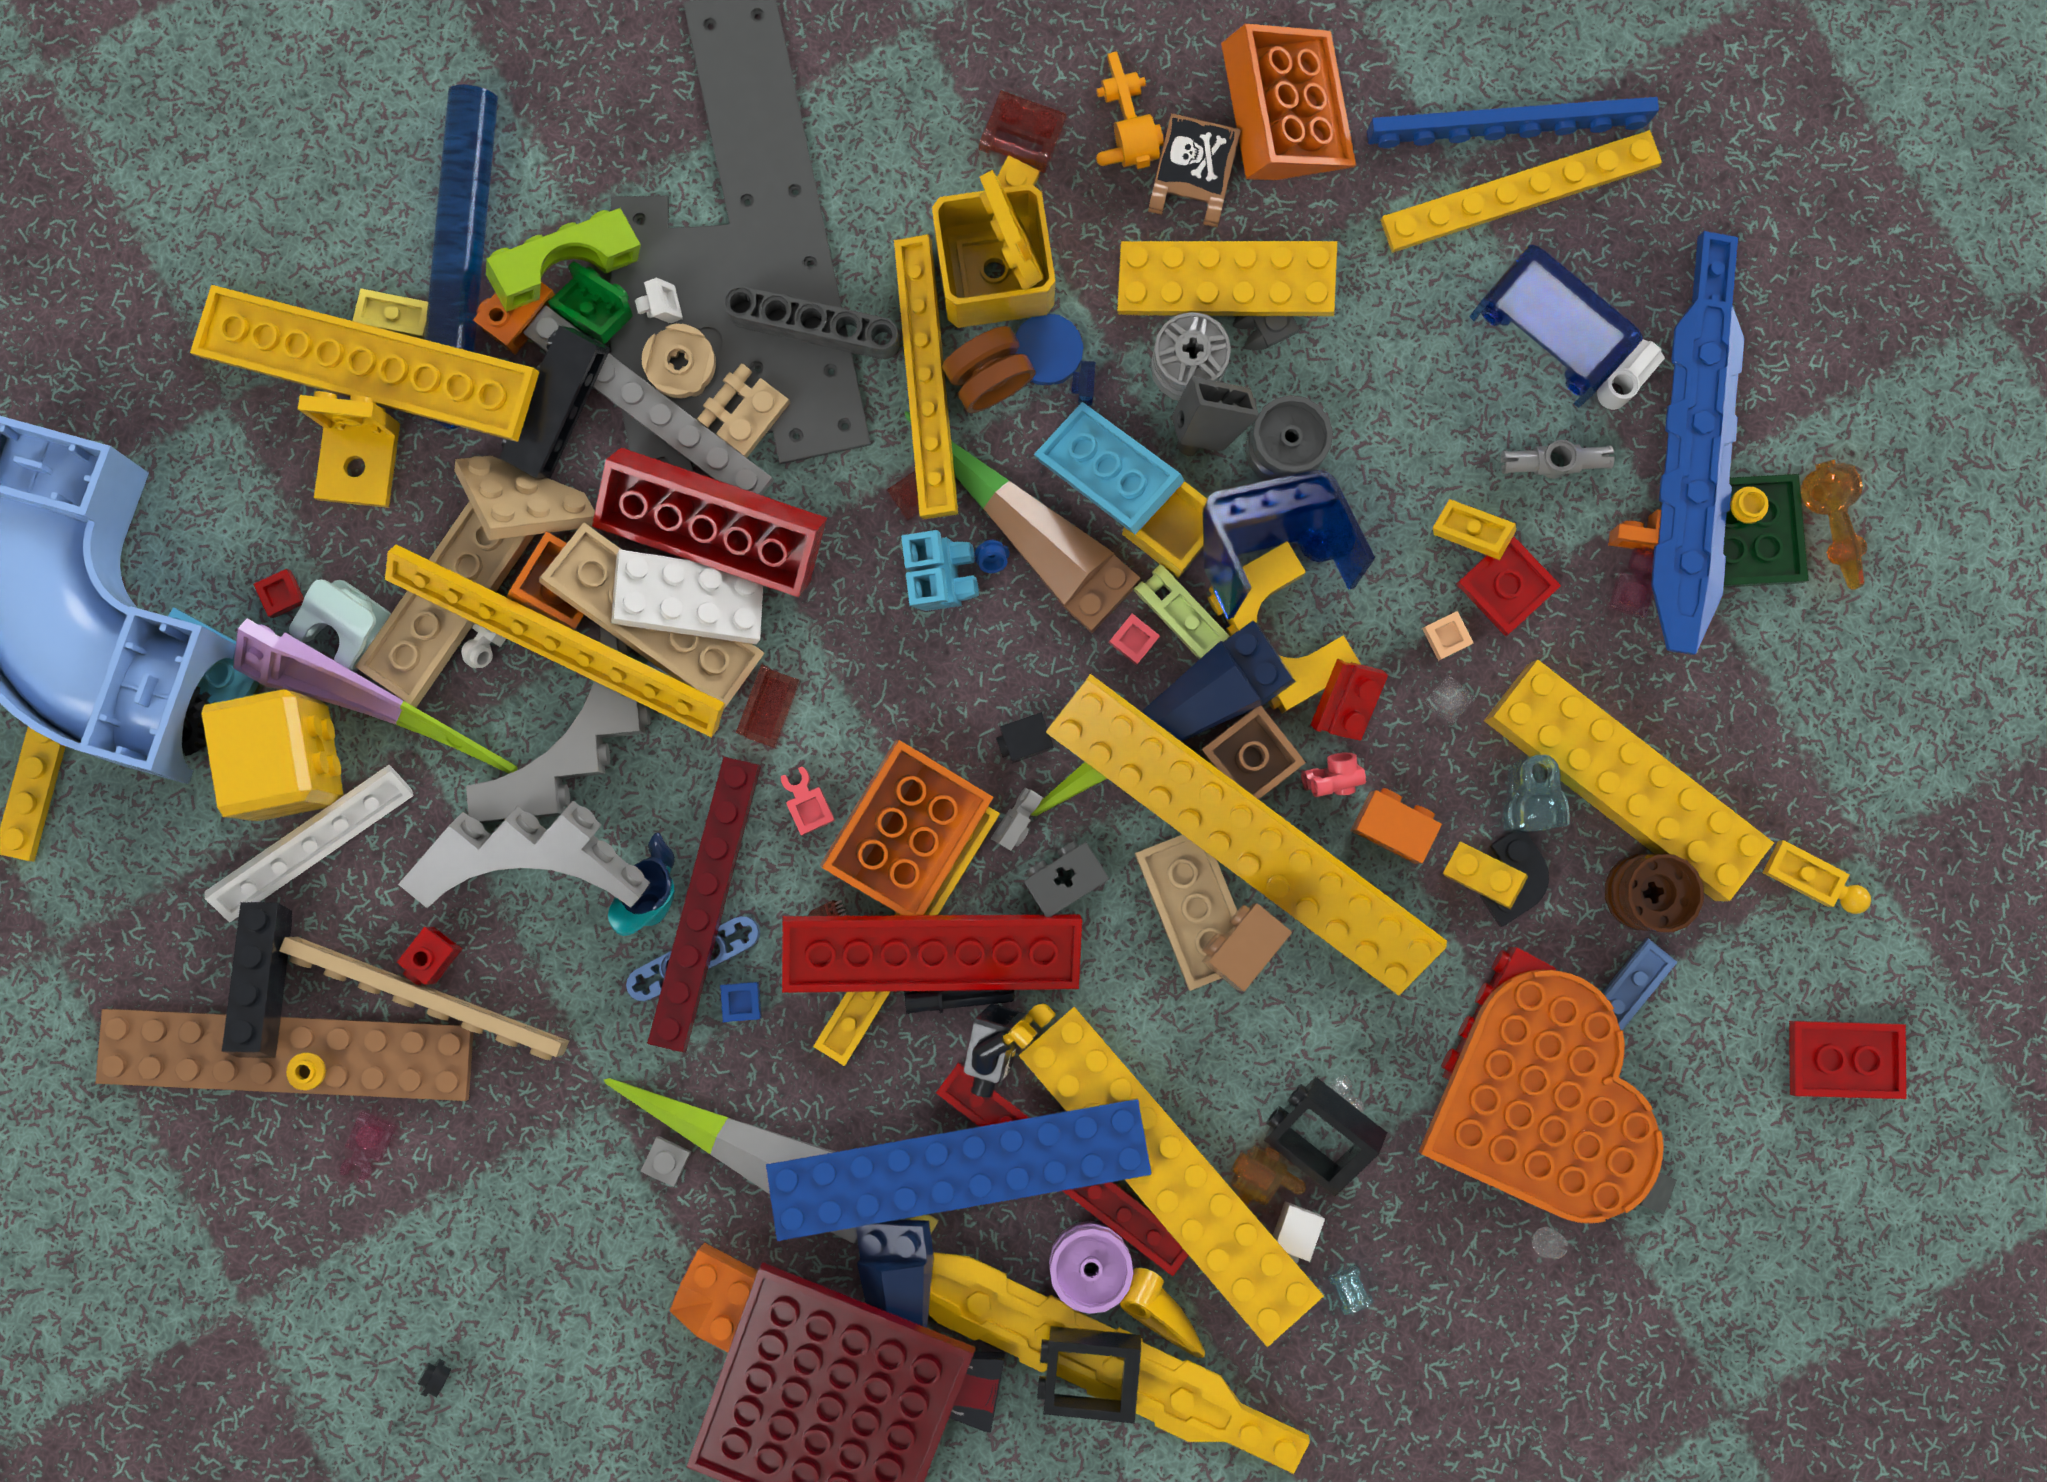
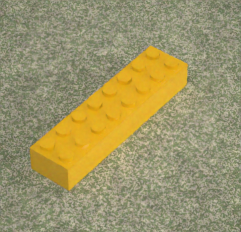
(1628, 780)

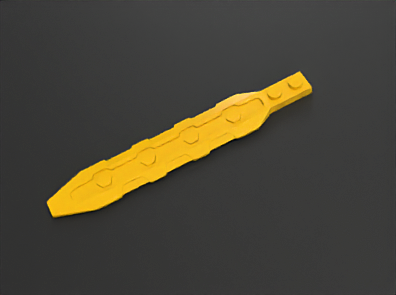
(1170, 1391)

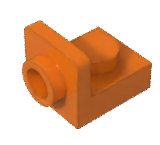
(1633, 534)

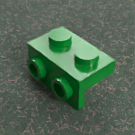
(592, 303)

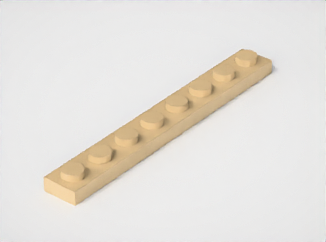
(438, 1003)

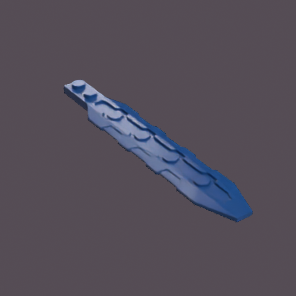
(1699, 449)

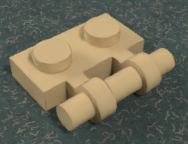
(751, 418)

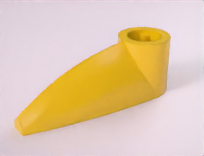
(1160, 1312)

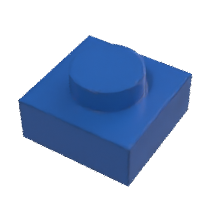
(740, 1001)

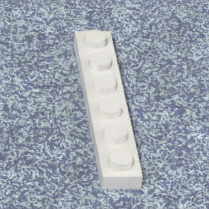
(309, 842)

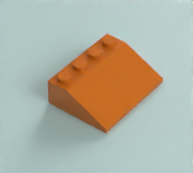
(1287, 101)
(906, 831)

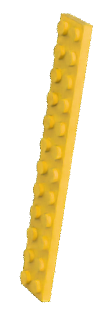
(1245, 835)

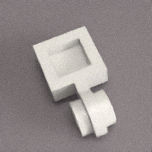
(477, 651)

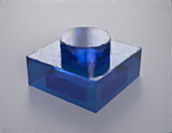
(1084, 382)

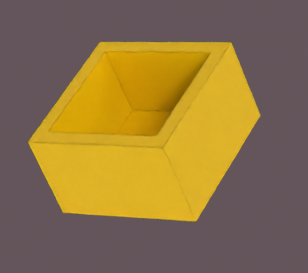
(1174, 532)

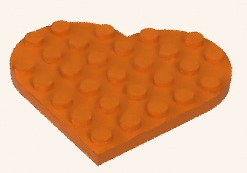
(1544, 1103)

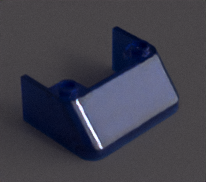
(1562, 319)
(1274, 511)

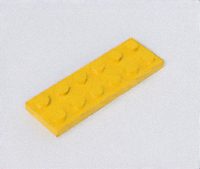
(1227, 278)

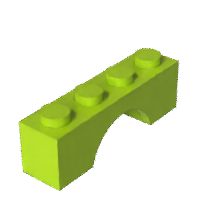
(602, 241)

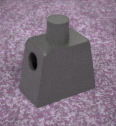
(1212, 415)

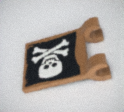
(1195, 164)

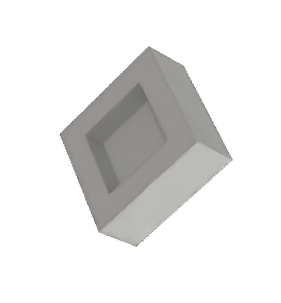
(666, 1161)

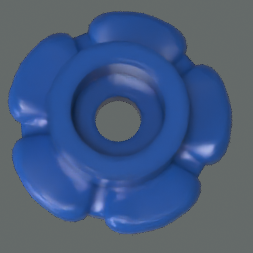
(992, 556)

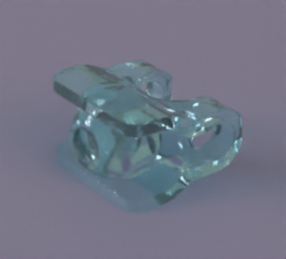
(1535, 802)

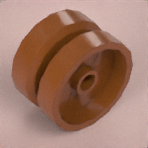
(988, 369)

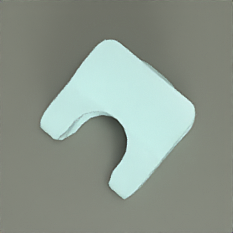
(347, 611)

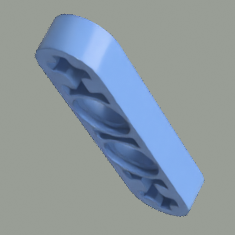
(739, 946)

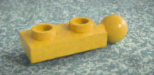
(1815, 878)

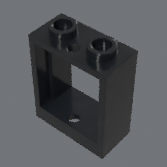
(1342, 1116)
(1092, 1343)

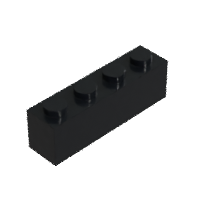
(557, 401)
(257, 981)

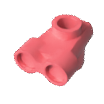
(1339, 777)

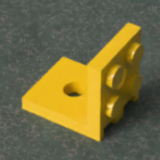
(351, 432)

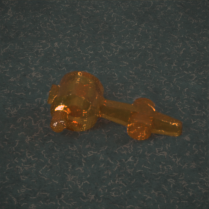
(1831, 492)
(1261, 1174)

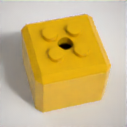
(969, 244)
(272, 755)

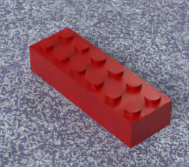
(708, 521)

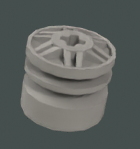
(1172, 364)

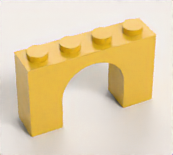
(1267, 576)

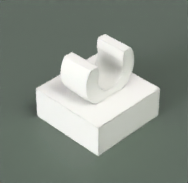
(660, 301)

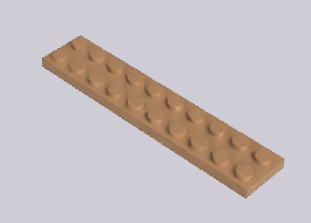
(357, 1055)

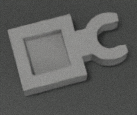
(1014, 827)

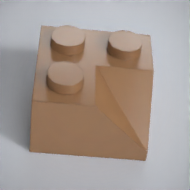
(1247, 947)

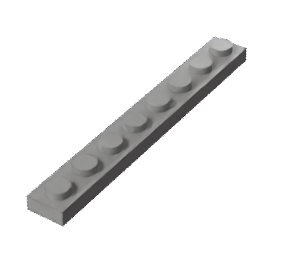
(662, 416)

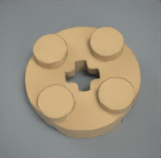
(668, 344)

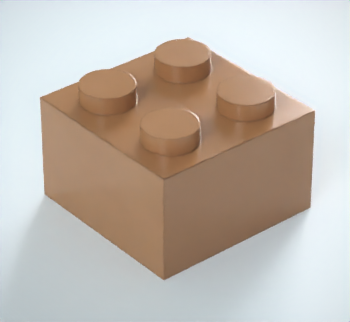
(1254, 753)

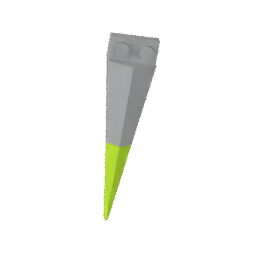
(728, 1140)

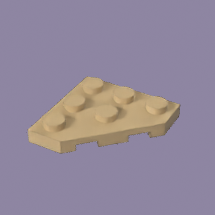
(518, 504)

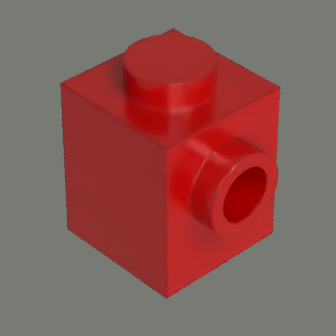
(428, 956)

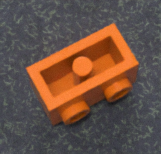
(509, 326)
(1397, 826)

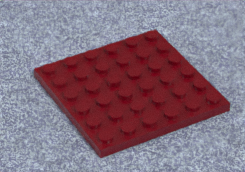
(827, 1390)

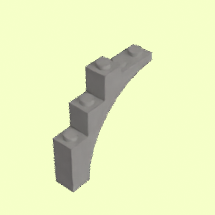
(576, 754)
(522, 842)

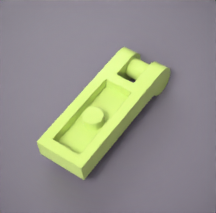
(1181, 612)

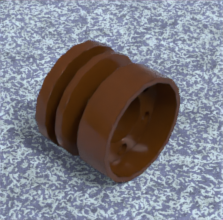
(1674, 895)

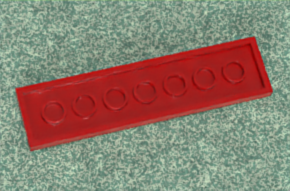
(930, 953)

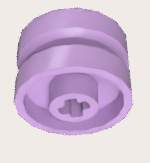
(1110, 1279)

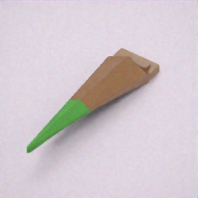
(1068, 561)

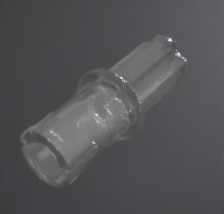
(1548, 1243)

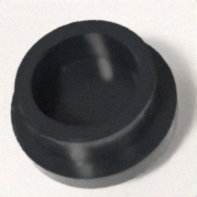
(433, 1378)

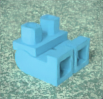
(934, 571)

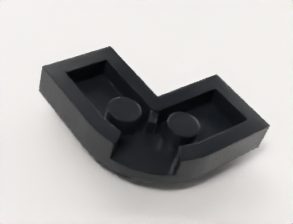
(1522, 854)

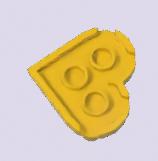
(1009, 227)

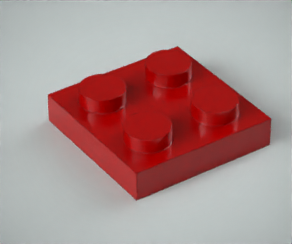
(1508, 587)

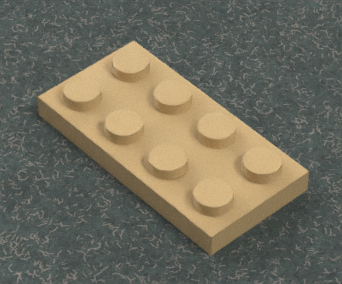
(1189, 901)

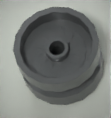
(1292, 420)

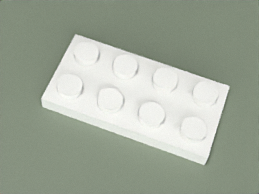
(685, 598)

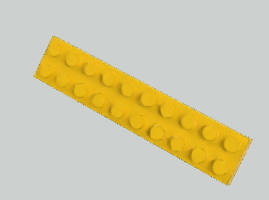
(365, 361)
(1183, 1186)

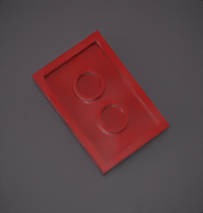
(1847, 1059)

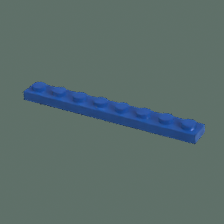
(1526, 121)

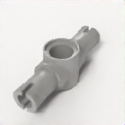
(1574, 459)

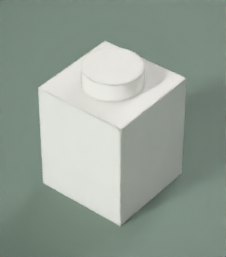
(1298, 1231)

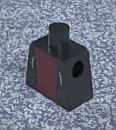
(979, 1391)

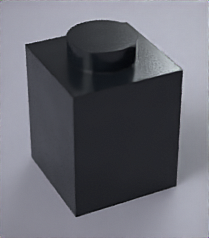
(1024, 738)

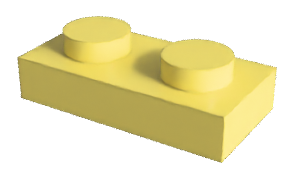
(391, 312)

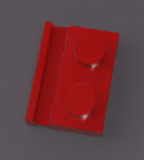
(1349, 699)

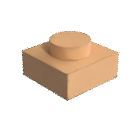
(1447, 635)

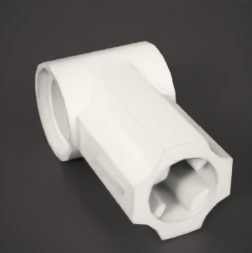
(1631, 375)

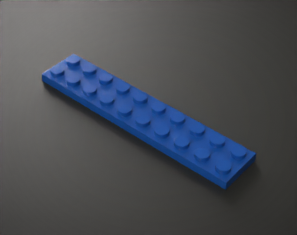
(957, 1169)

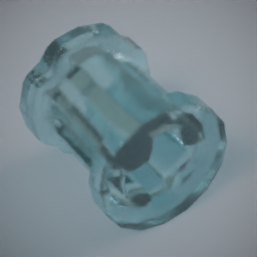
(1350, 1290)

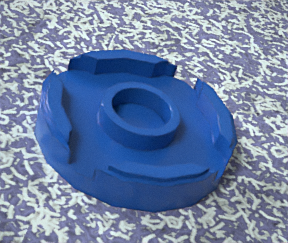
(1052, 348)

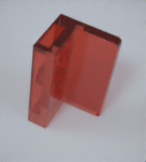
(768, 707)

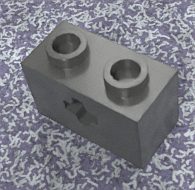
(1087, 877)

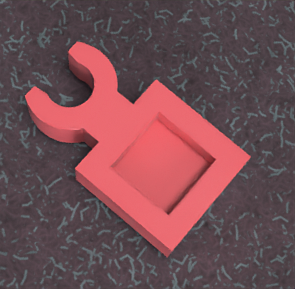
(808, 807)

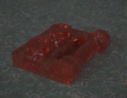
(1026, 121)

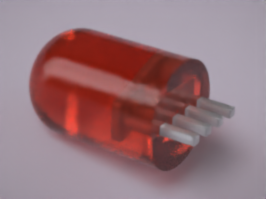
(828, 909)

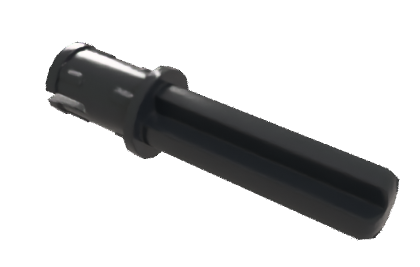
(938, 1000)

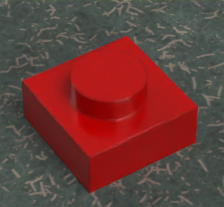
(279, 593)

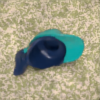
(656, 898)

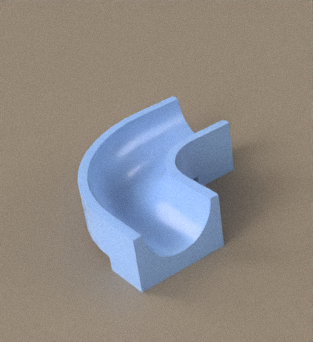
(71, 639)

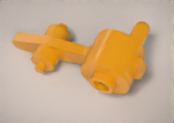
(1135, 136)

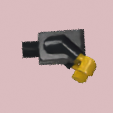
(995, 1041)

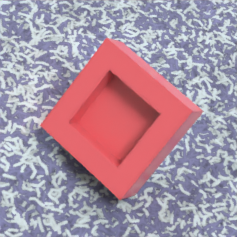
(1134, 639)

